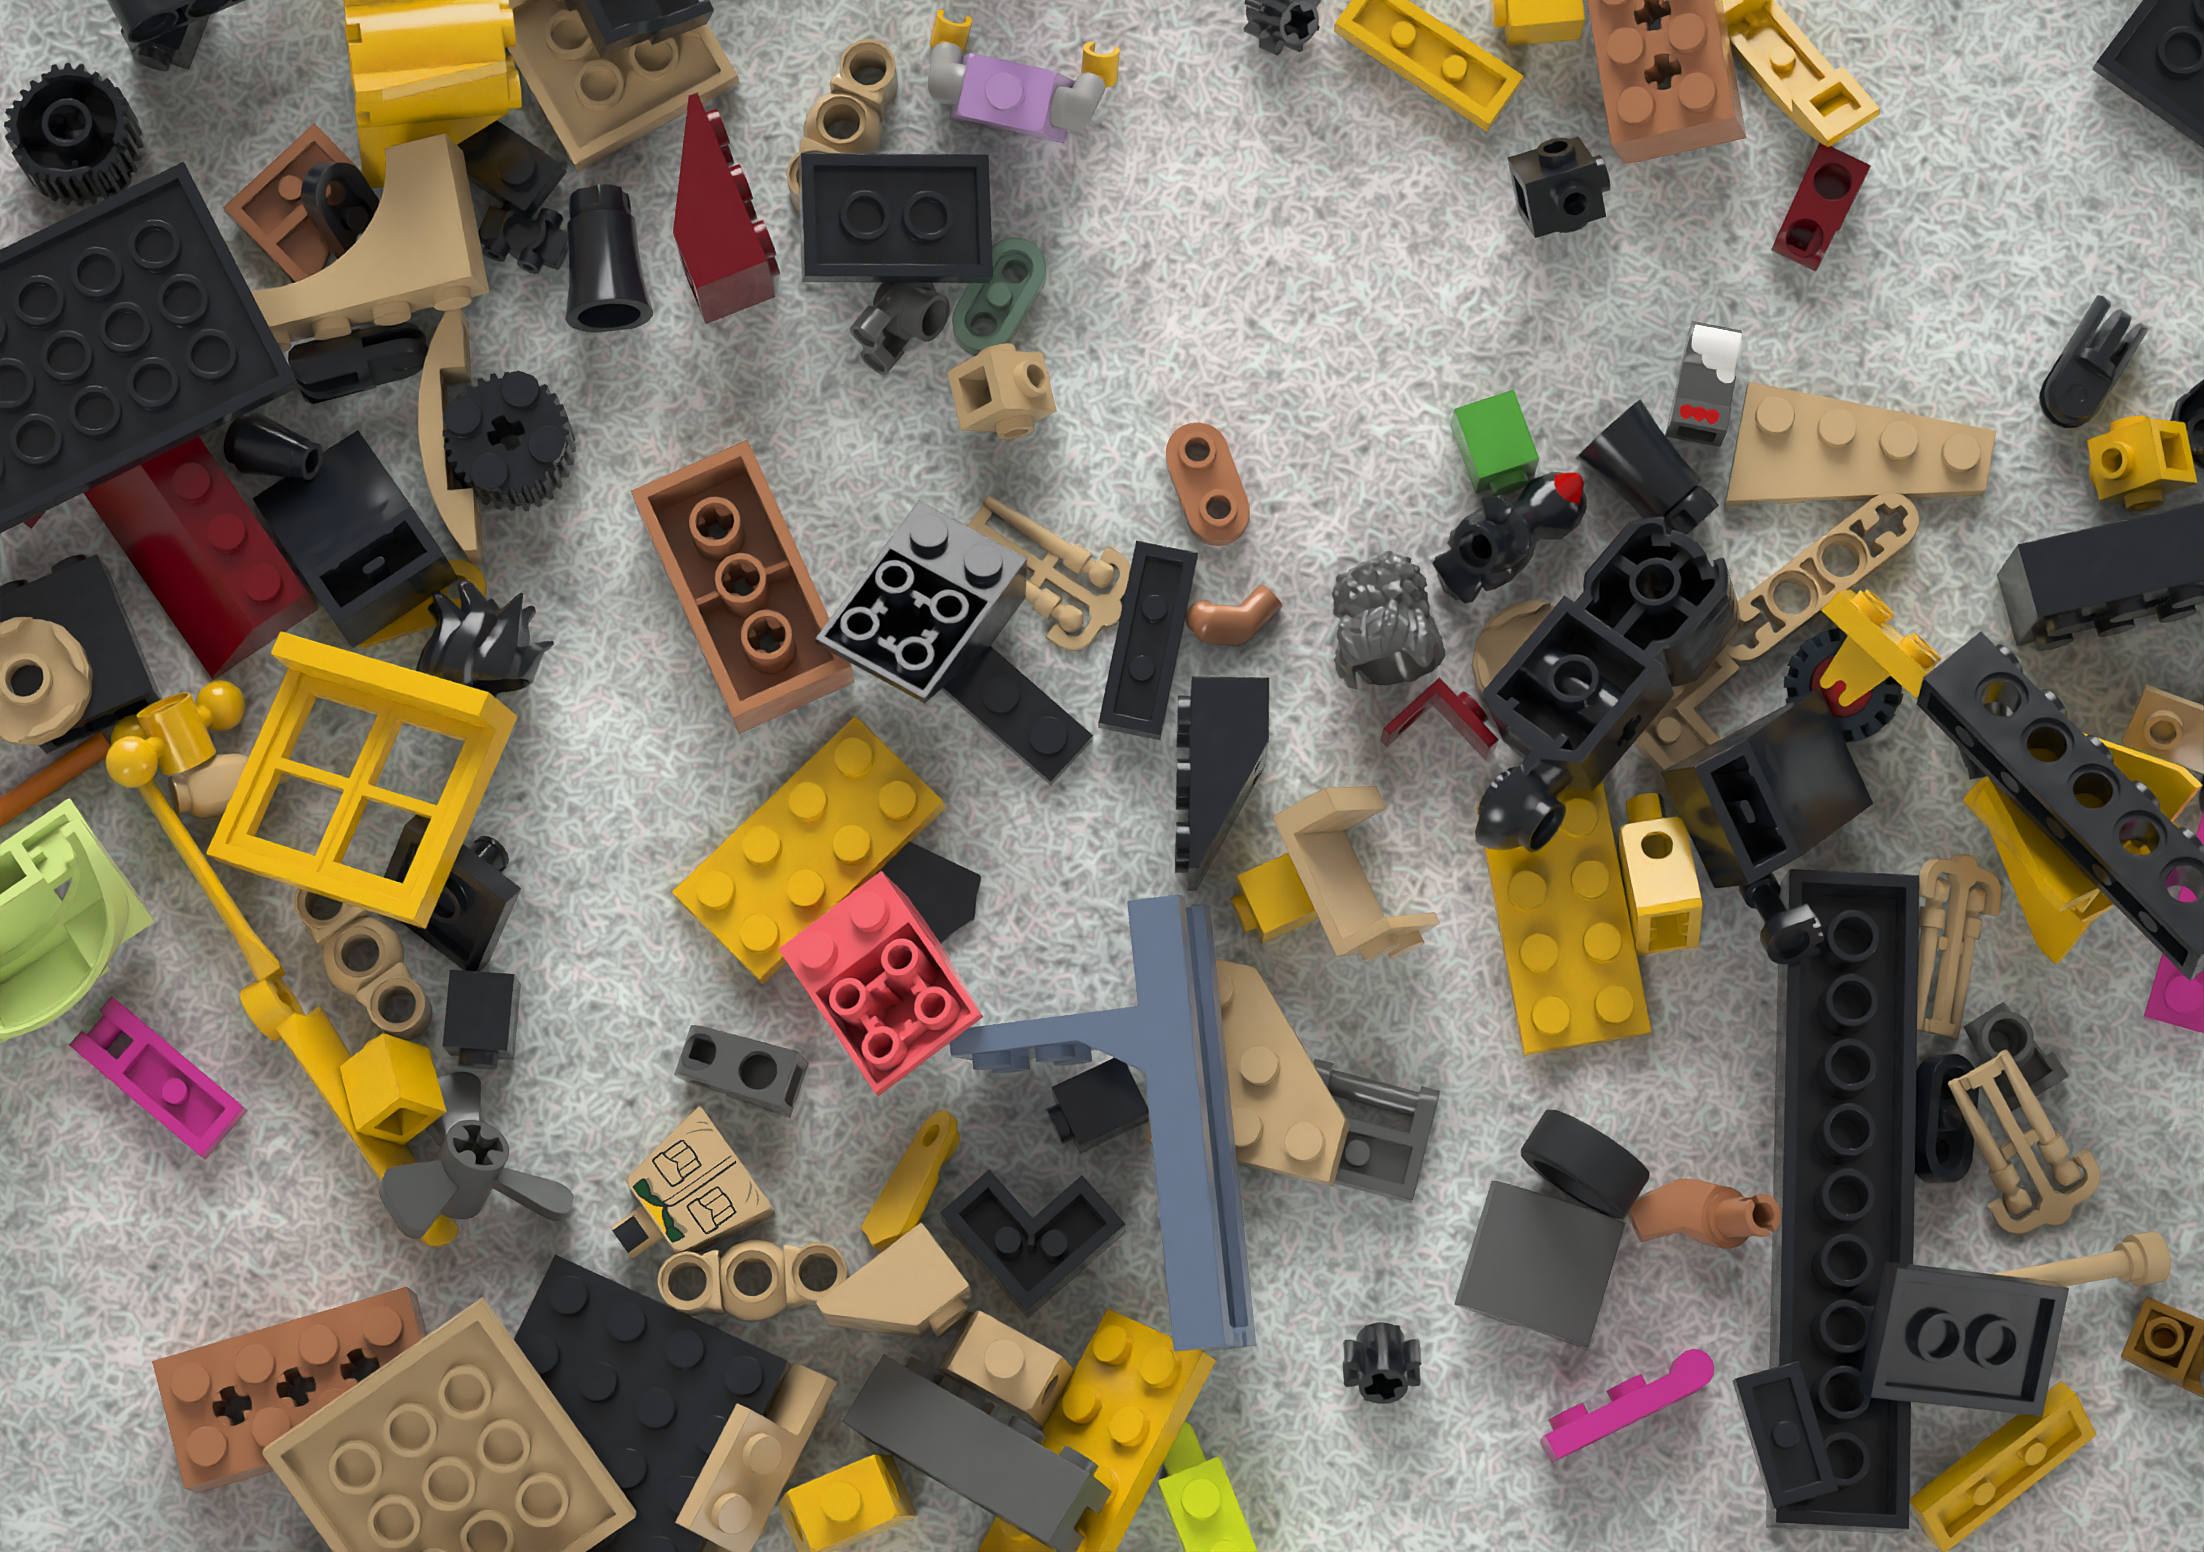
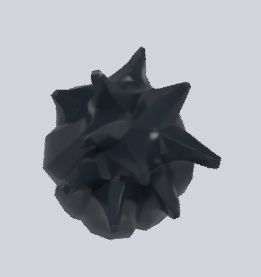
(482, 643)

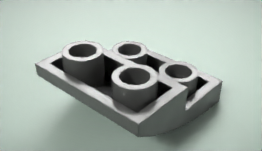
(1539, 1263)

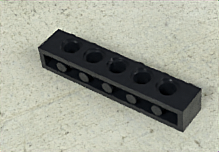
(2046, 793)

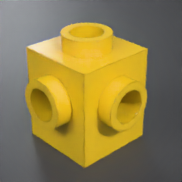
(2141, 461)

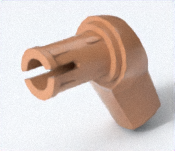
(1703, 1212)

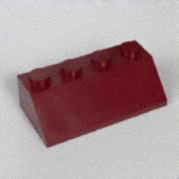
(202, 555)

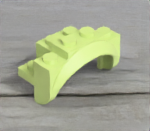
(53, 943)

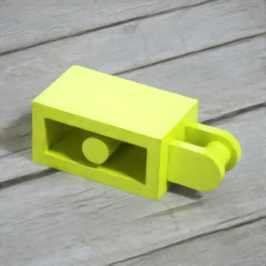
(1202, 1499)

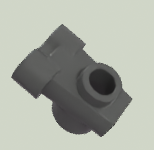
(895, 317)
(2038, 1069)

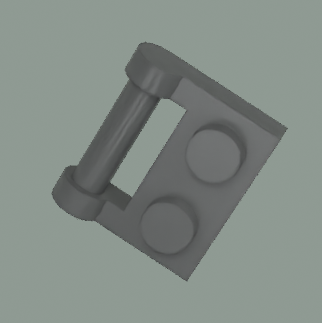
(1378, 1156)

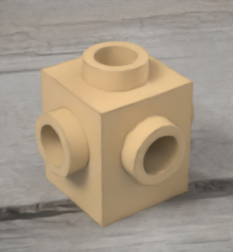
(1002, 391)

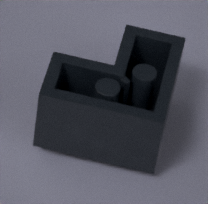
(1037, 1254)

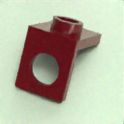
(1459, 711)

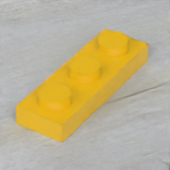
(1431, 57)
(2001, 1468)

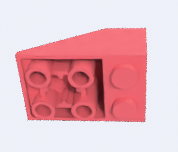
(882, 982)

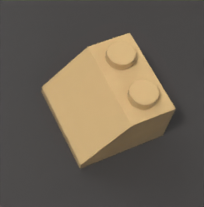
(901, 1291)

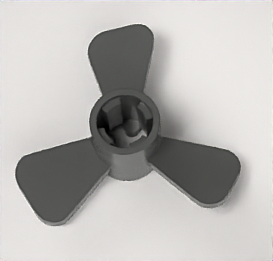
(464, 1169)

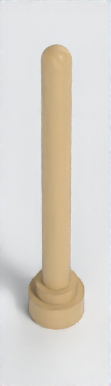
(2138, 1259)

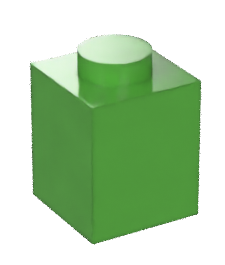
(1495, 443)

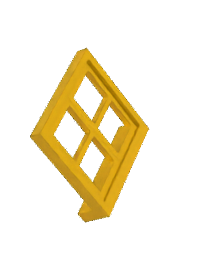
(396, 698)

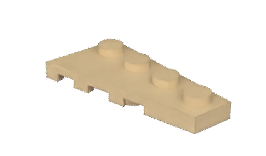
(1835, 449)

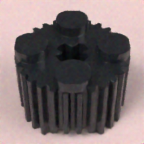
(84, 166)
(504, 408)

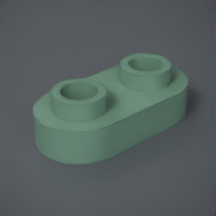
(1000, 300)

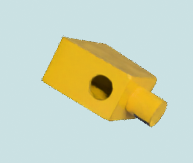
(1659, 878)
(847, 1505)

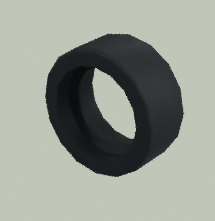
(1585, 1163)

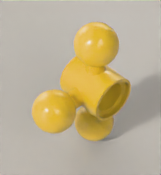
(172, 733)

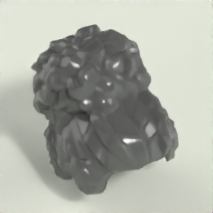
(1385, 623)

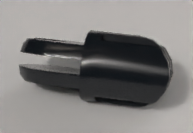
(357, 361)
(2085, 374)

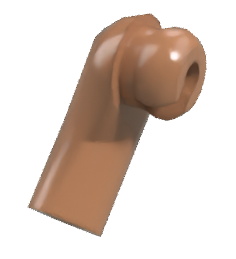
(1232, 624)

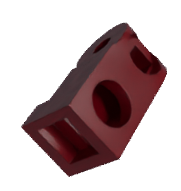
(1820, 206)

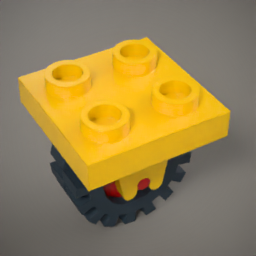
(1860, 664)

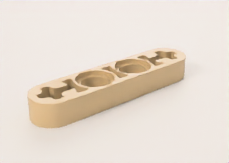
(1819, 584)

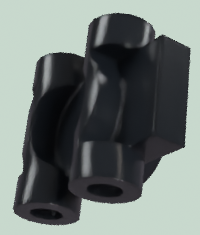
(526, 240)

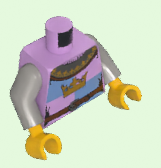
(1011, 93)

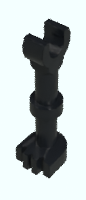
(1787, 934)

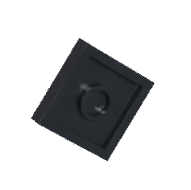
(472, 902)

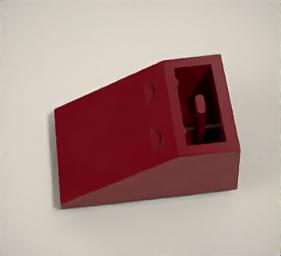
(718, 246)

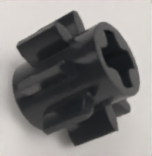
(1282, 23)
(1381, 1363)

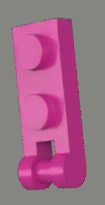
(160, 1079)
(1629, 1403)

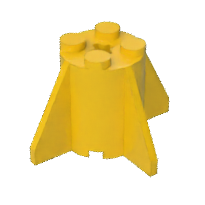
(427, 71)
(2048, 885)

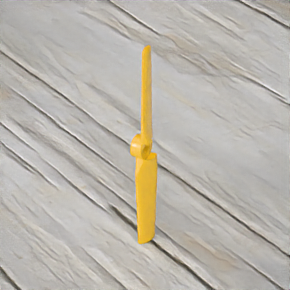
(279, 1013)

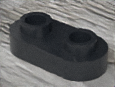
(349, 205)
(1941, 1133)

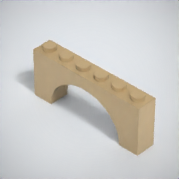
(410, 258)

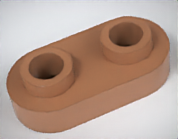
(1207, 482)

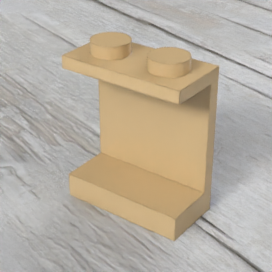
(1335, 880)

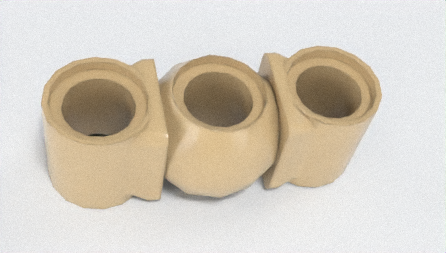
(850, 102)
(376, 985)
(723, 1271)

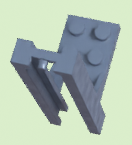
(1181, 1049)

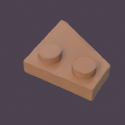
(273, 209)

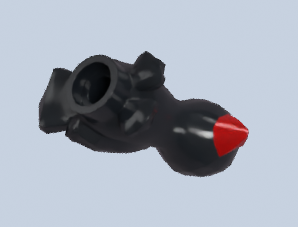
(1502, 535)

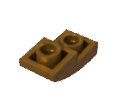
(2167, 1345)

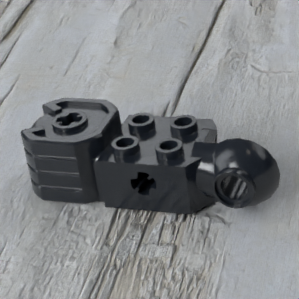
(1601, 674)

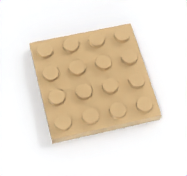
(450, 1455)

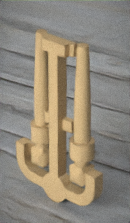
(1103, 609)
(1959, 937)
(2052, 1205)

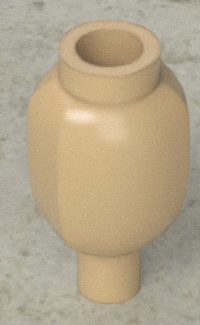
(209, 786)

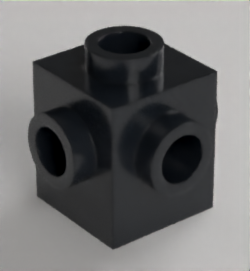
(1559, 186)

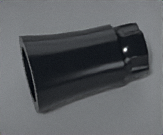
(604, 263)
(1648, 471)

